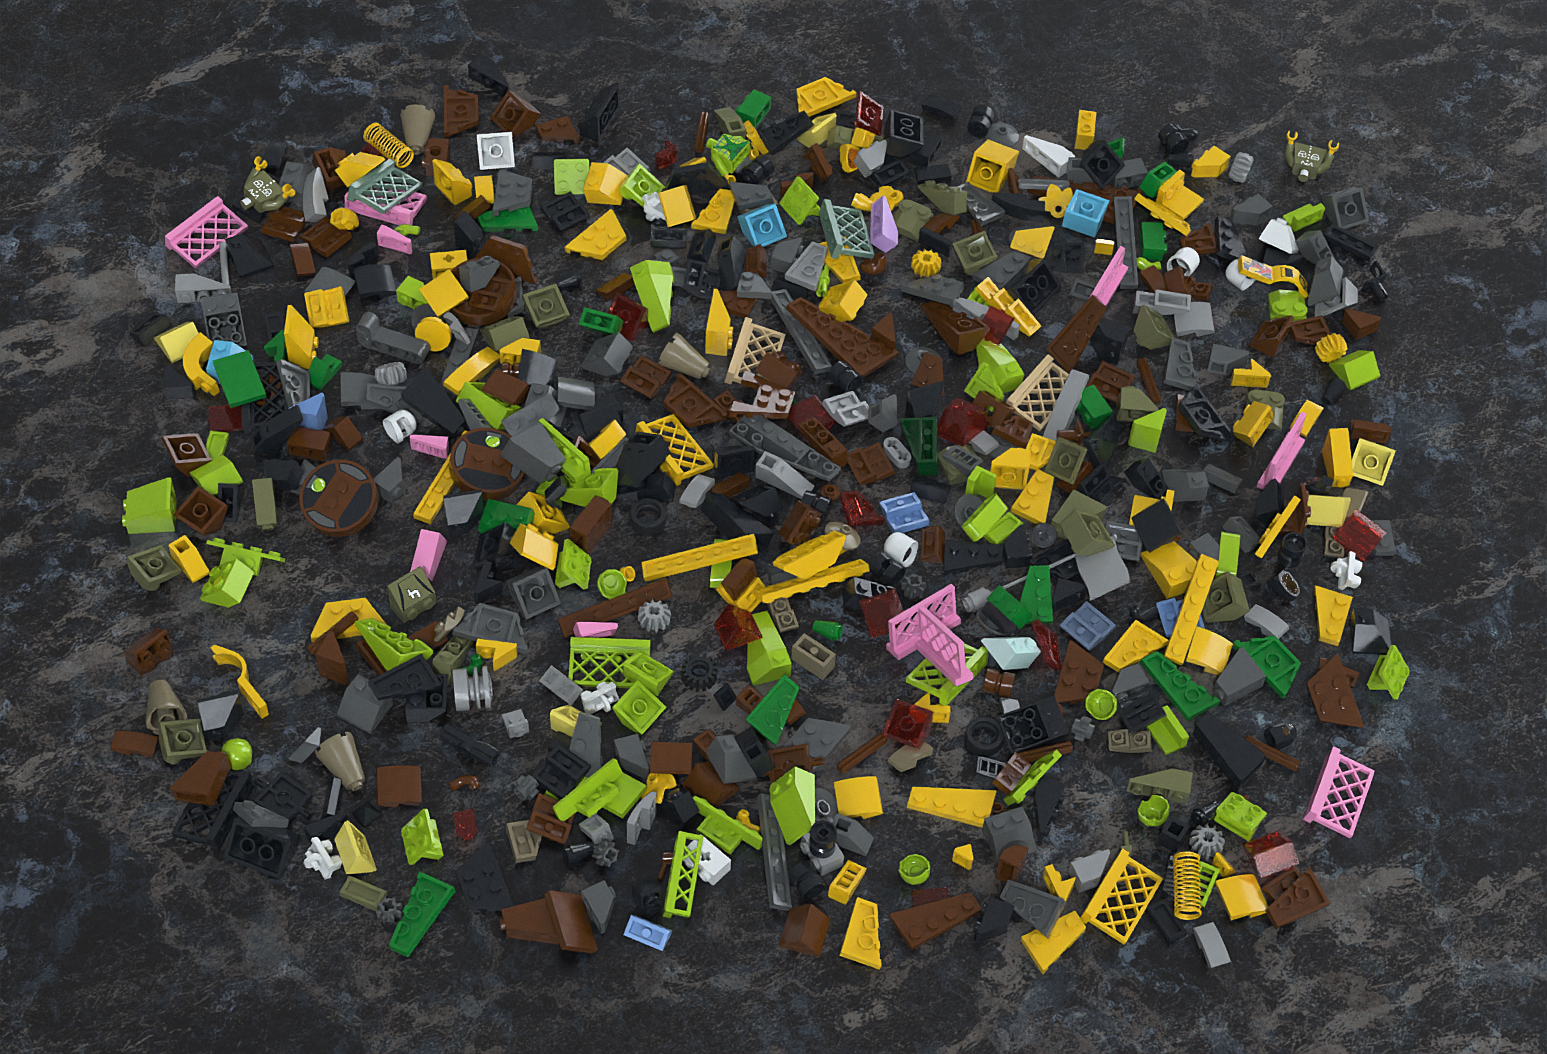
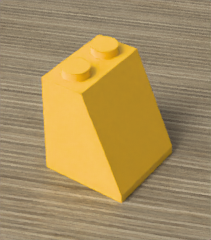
(991, 166)

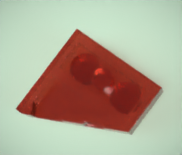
(859, 510)
(1048, 645)

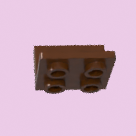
(1298, 518)

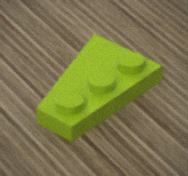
(1031, 777)

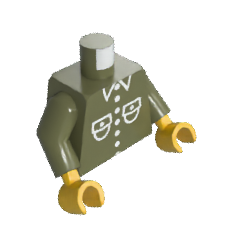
(1307, 160)
(263, 191)

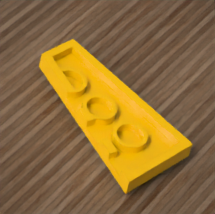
(961, 805)

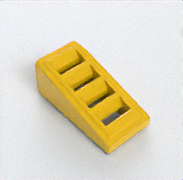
(842, 893)

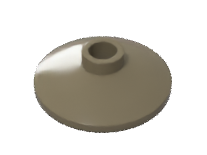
(852, 538)

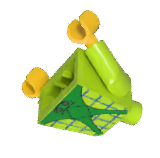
(730, 153)

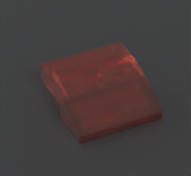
(808, 408)
(1359, 535)

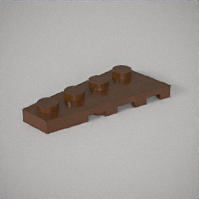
(1074, 337)
(931, 920)

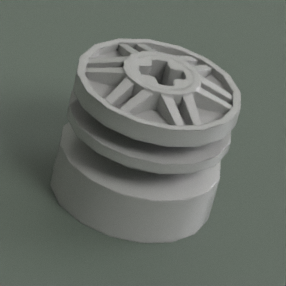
(472, 688)

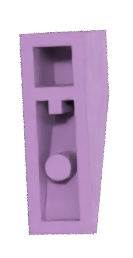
(883, 227)

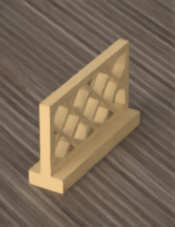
(742, 347)
(1028, 386)

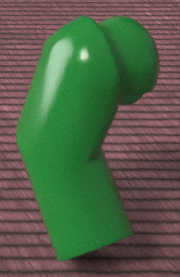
(476, 662)

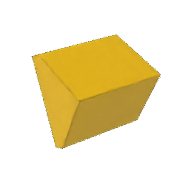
(1104, 246)
(963, 856)

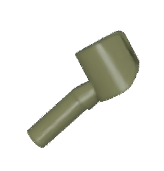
(1127, 846)

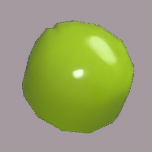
(611, 583)
(1101, 704)
(238, 752)
(1154, 811)
(914, 869)

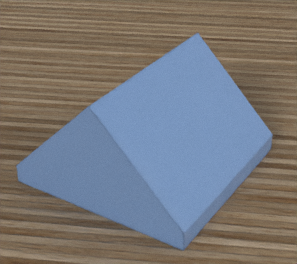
(313, 412)

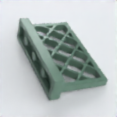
(374, 179)
(833, 231)

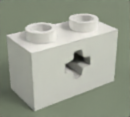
(712, 862)

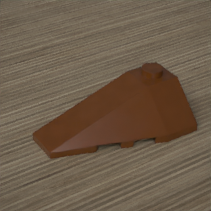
(955, 328)

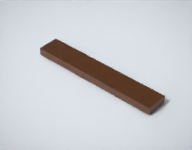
(616, 606)

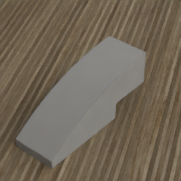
(314, 197)
(1162, 302)

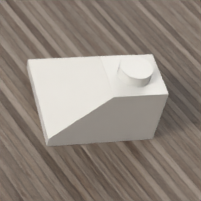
(495, 150)
(1280, 236)

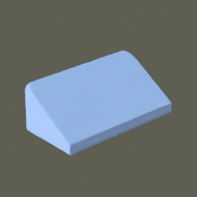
(647, 932)

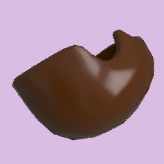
(874, 266)

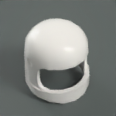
(1186, 258)
(1237, 279)
(398, 421)
(897, 546)

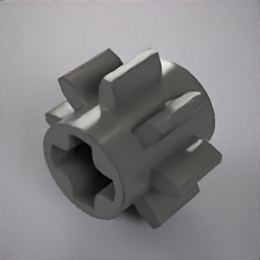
(913, 585)
(1082, 728)
(526, 787)
(605, 853)
(389, 910)

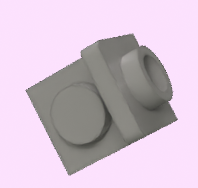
(515, 723)
(596, 829)

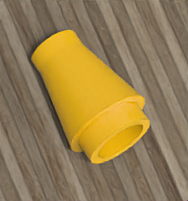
(862, 202)

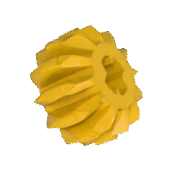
(926, 263)
(1331, 348)

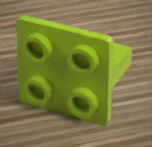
(570, 175)
(800, 201)
(572, 566)
(1389, 673)
(1239, 816)
(421, 838)

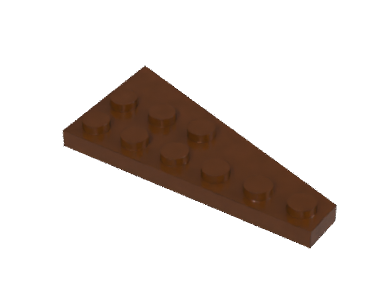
(1092, 188)
(841, 338)

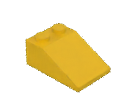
(718, 329)
(299, 339)
(1170, 568)

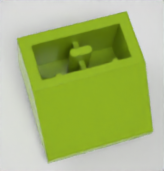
(227, 583)

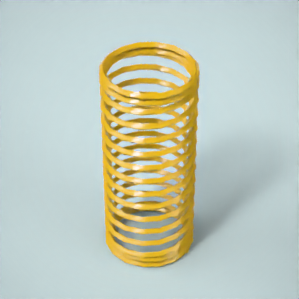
(398, 155)
(1184, 907)

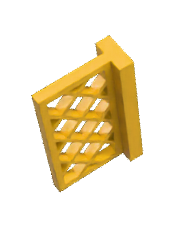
(672, 465)
(1104, 891)

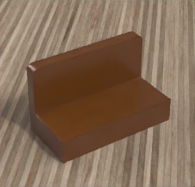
(1369, 431)

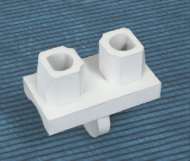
(653, 207)
(1345, 571)
(599, 699)
(319, 859)

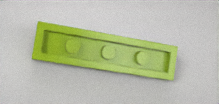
(576, 463)
(674, 876)

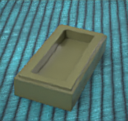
(362, 893)

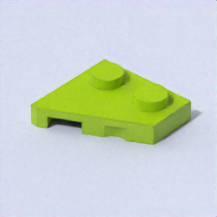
(986, 381)

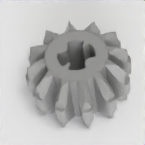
(1241, 167)
(391, 373)
(654, 616)
(1206, 841)

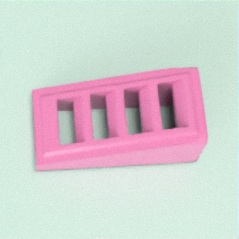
(391, 239)
(431, 445)
(594, 629)

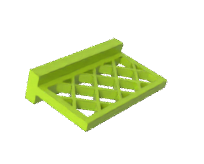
(604, 646)
(948, 690)

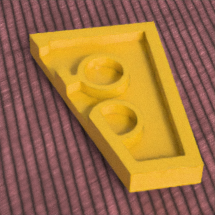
(843, 267)
(861, 937)

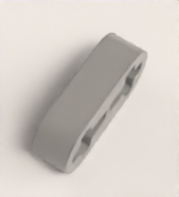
(895, 454)

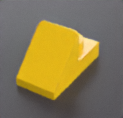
(1252, 377)
(500, 651)
(941, 712)
(1056, 885)

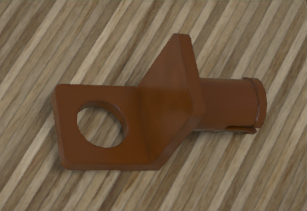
(1074, 435)

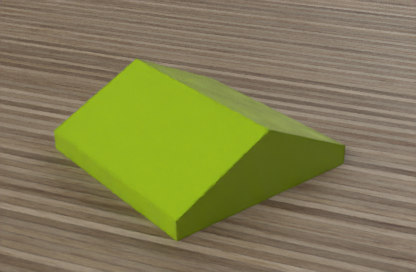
(217, 471)
(638, 708)

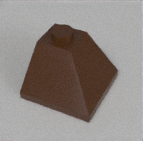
(514, 114)

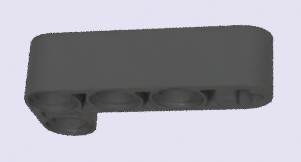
(389, 341)

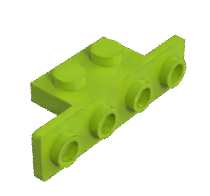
(251, 558)
(591, 794)
(724, 830)

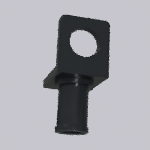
(1376, 283)

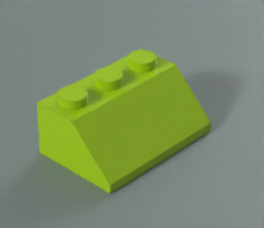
(490, 407)

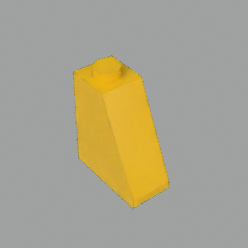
(1338, 457)

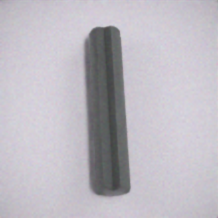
(1042, 184)

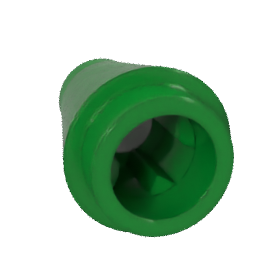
(828, 629)

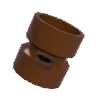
(998, 683)

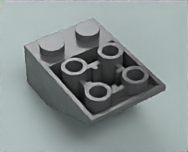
(224, 318)

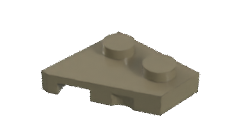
(522, 842)

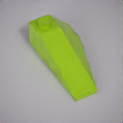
(655, 291)
(1002, 364)
(600, 483)
(390, 646)
(767, 656)

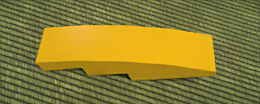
(1003, 301)
(472, 369)

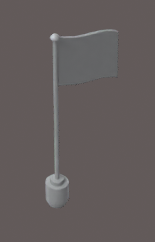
(1099, 572)

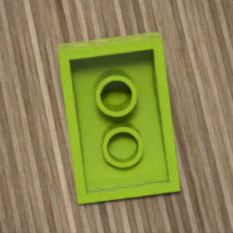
(794, 803)

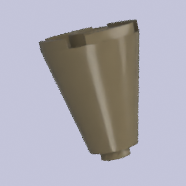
(417, 126)
(684, 358)
(162, 705)
(342, 760)

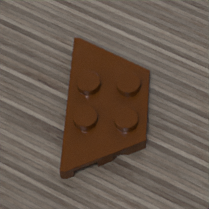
(460, 111)
(512, 255)
(691, 404)
(1078, 675)
(1333, 696)

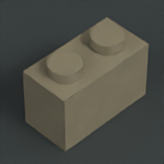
(813, 656)

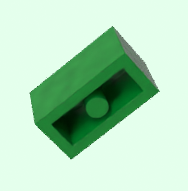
(754, 107)
(1156, 179)
(1152, 241)
(600, 322)
(1093, 407)
(1009, 607)

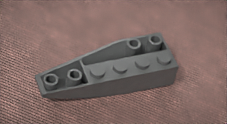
(771, 438)

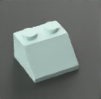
(1012, 651)

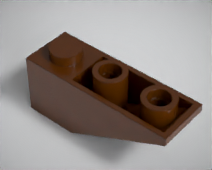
(823, 441)

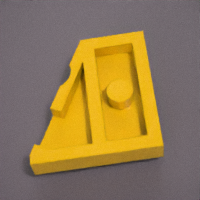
(752, 135)
(1032, 241)
(1040, 450)

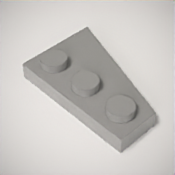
(808, 266)

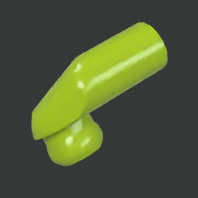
(406, 229)
(1142, 263)

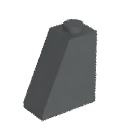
(1238, 678)

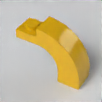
(194, 358)

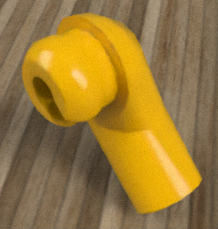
(743, 817)

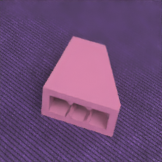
(429, 552)

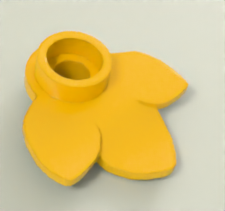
(892, 196)
(1055, 198)
(658, 784)

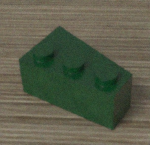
(922, 441)

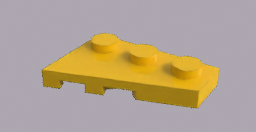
(717, 213)
(1035, 498)
(1331, 614)
(1133, 646)
(1064, 934)

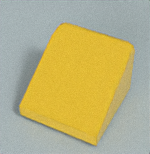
(862, 138)
(1225, 867)

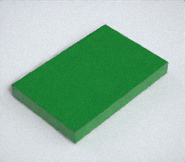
(239, 379)

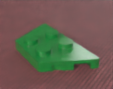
(1274, 660)

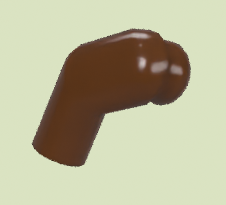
(462, 780)

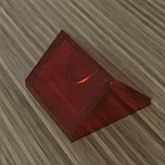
(868, 114)
(632, 313)
(880, 609)
(736, 627)
(908, 724)

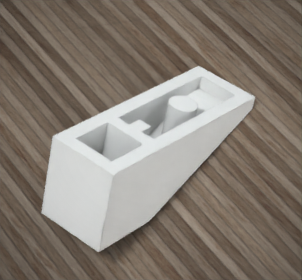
(1048, 154)

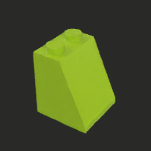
(150, 508)

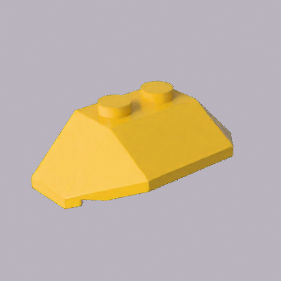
(812, 555)

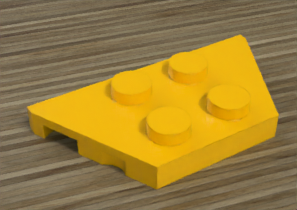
(821, 96)
(1159, 211)
(599, 238)
(1275, 527)
(337, 610)

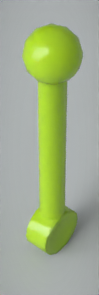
(617, 659)

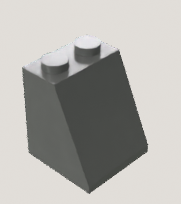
(534, 454)

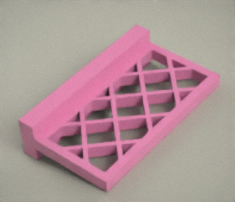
(397, 215)
(194, 224)
(1111, 278)
(1284, 455)
(905, 644)
(942, 648)
(1325, 782)

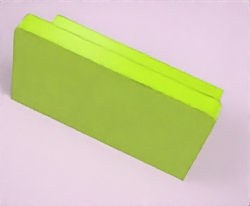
(1304, 216)
(981, 482)
(1168, 732)

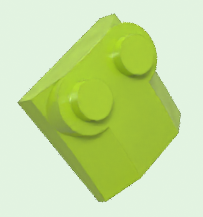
(640, 183)
(1287, 303)

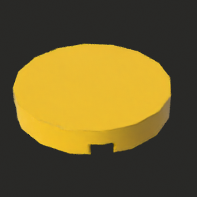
(434, 332)

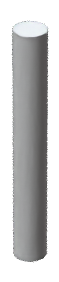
(224, 263)

